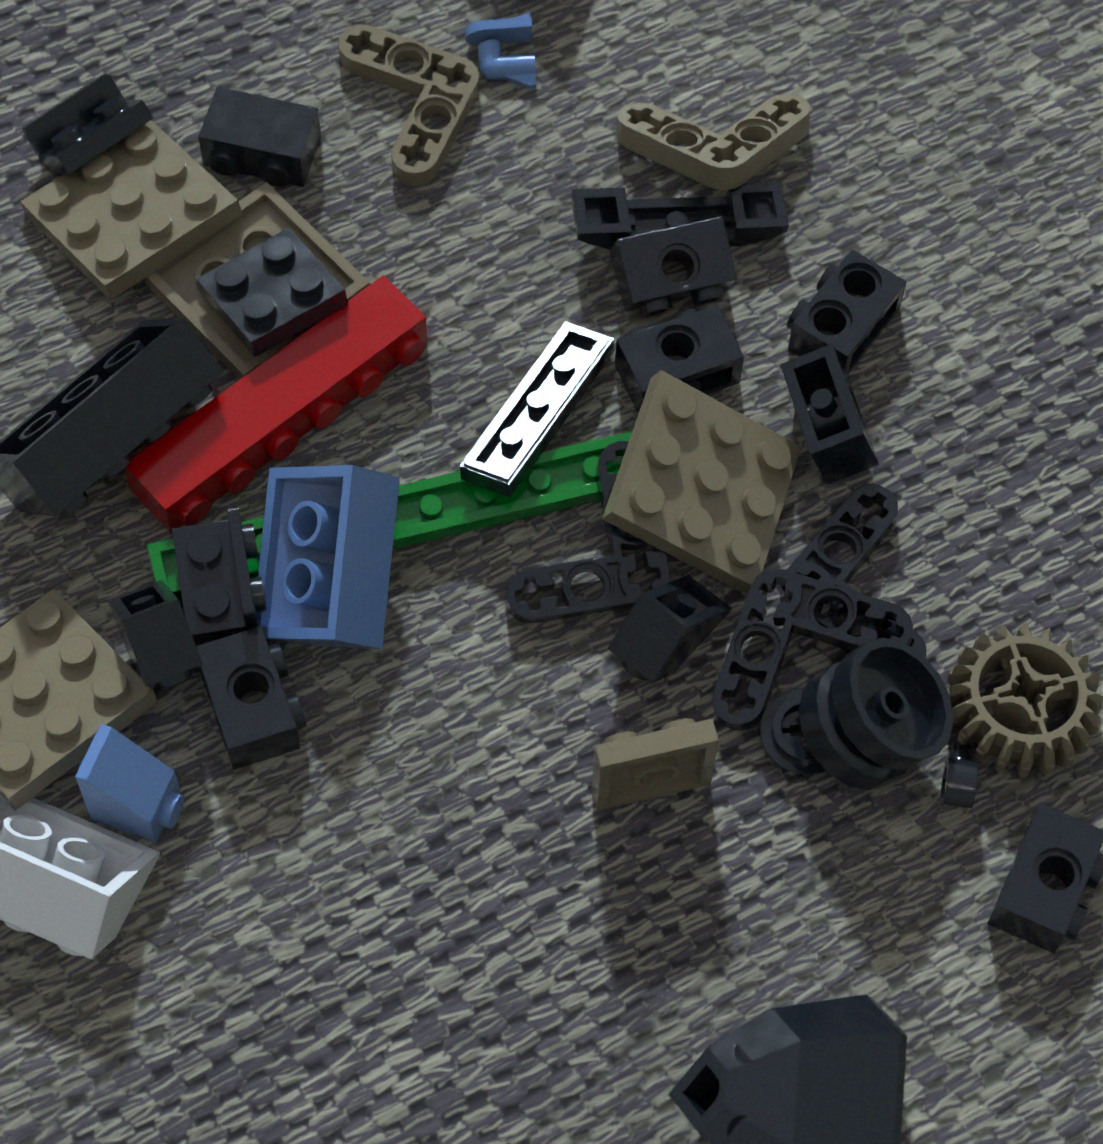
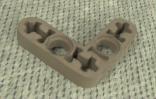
(434, 95)
(712, 158)

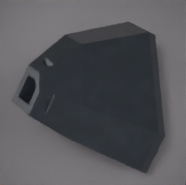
(801, 1078)

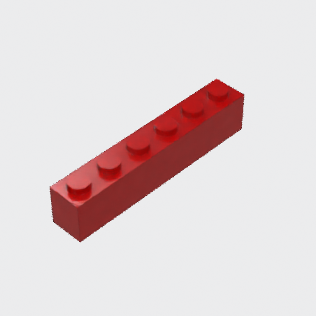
(277, 405)

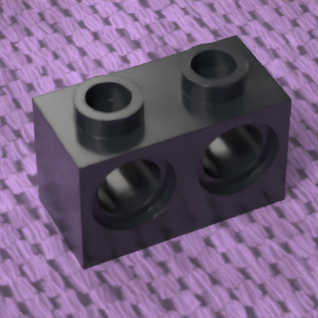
(852, 319)

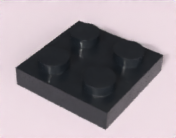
(272, 291)

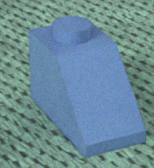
(128, 786)

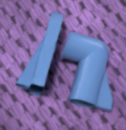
(489, 36)

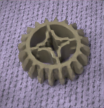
(1062, 683)

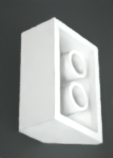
(67, 876)

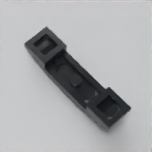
(748, 214)

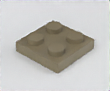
(654, 763)

